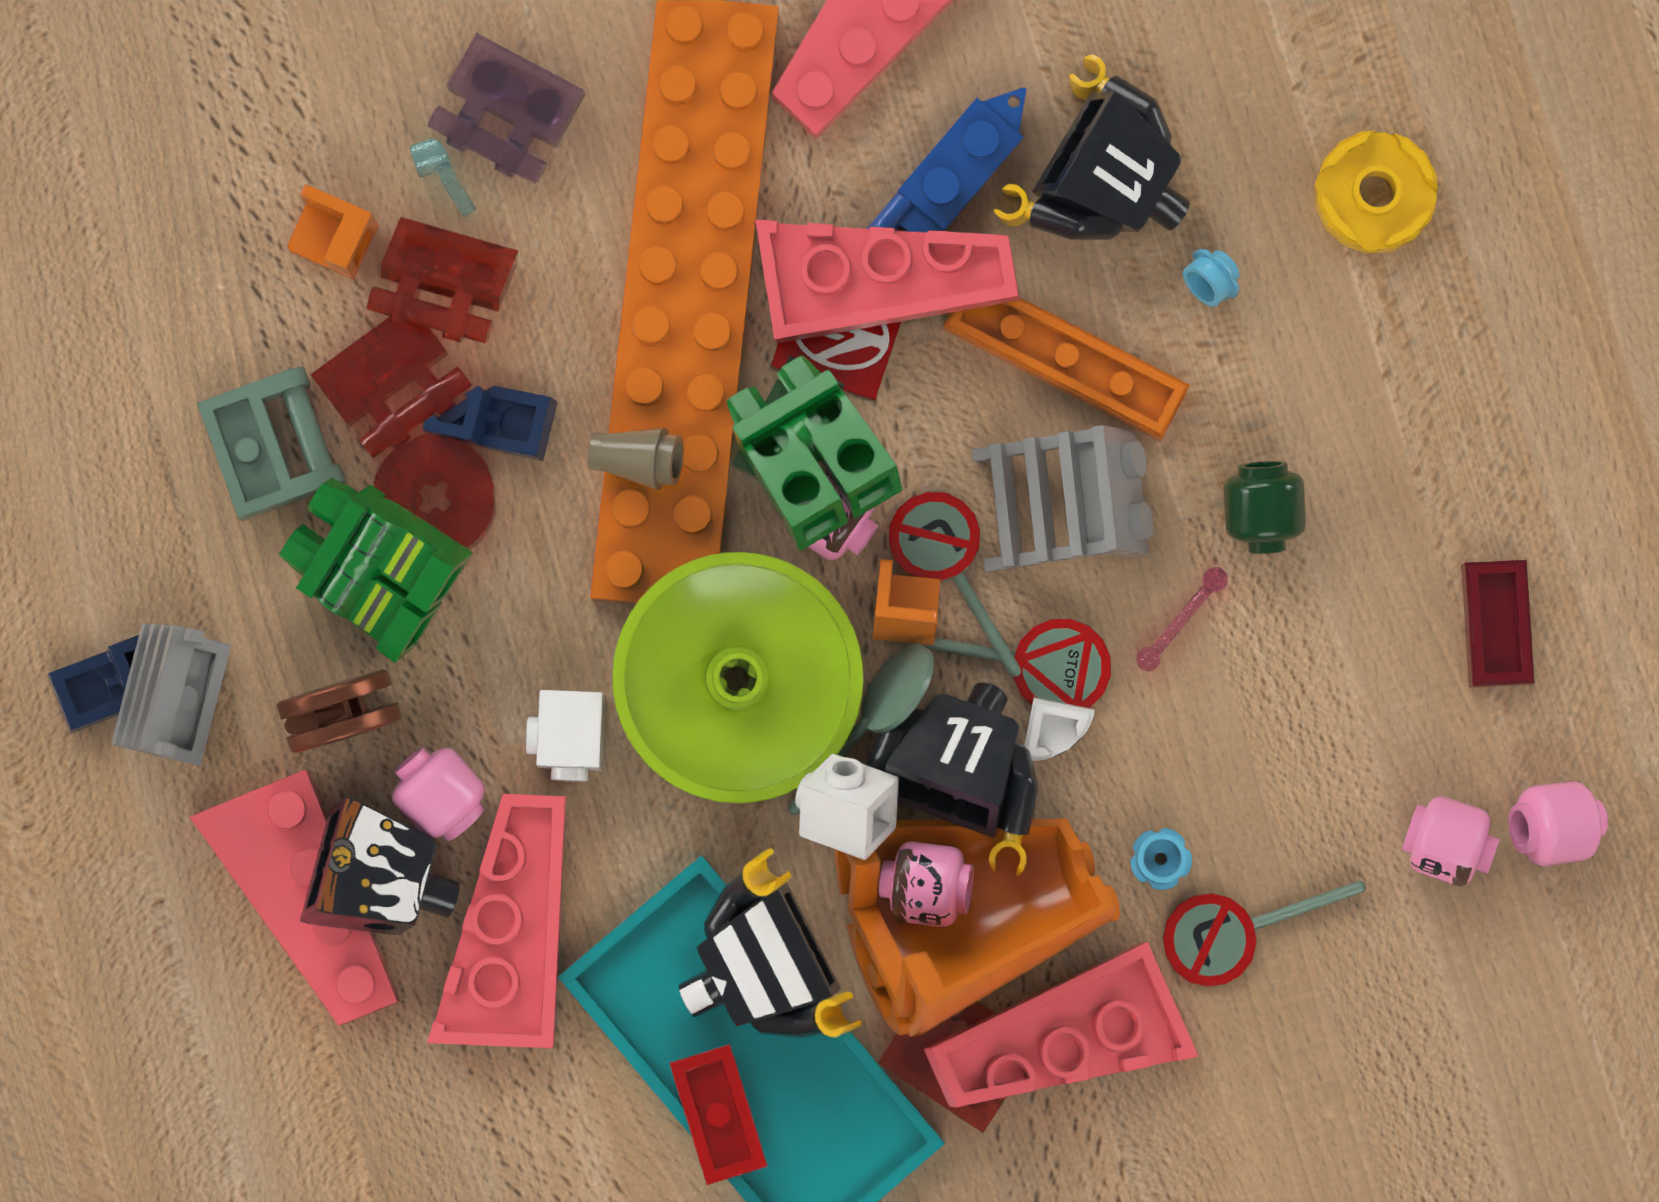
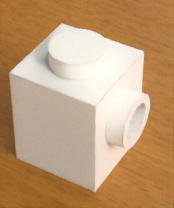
(568, 734)
(847, 806)

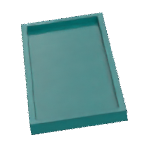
(818, 1102)

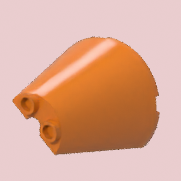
(1012, 924)

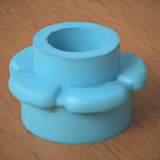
(1212, 277)
(1166, 842)

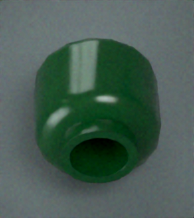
(1264, 506)

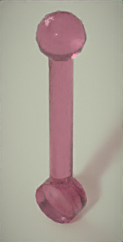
(1213, 581)

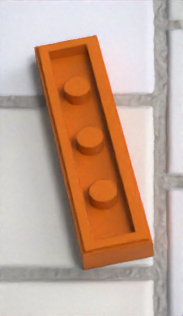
(1073, 363)

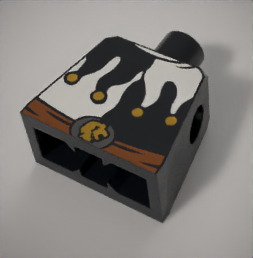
(374, 874)

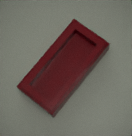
(1497, 623)

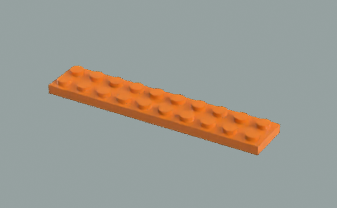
(687, 283)

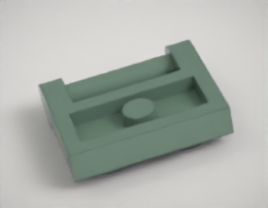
(250, 447)

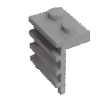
(1100, 494)
(171, 693)

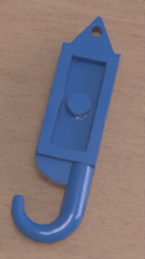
(956, 166)

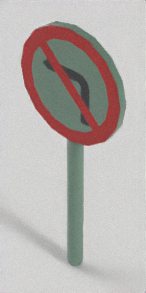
(939, 540)
(1215, 940)

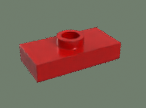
(718, 1114)

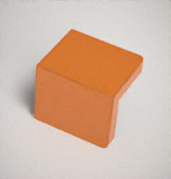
(332, 232)
(905, 607)

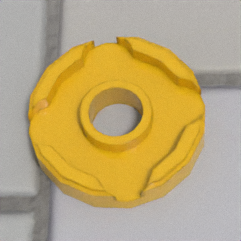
(1370, 227)

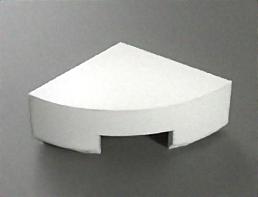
(1055, 727)

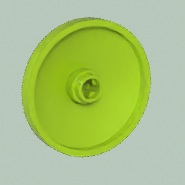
(797, 663)

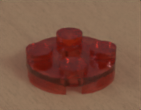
(446, 460)

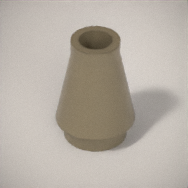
(640, 456)

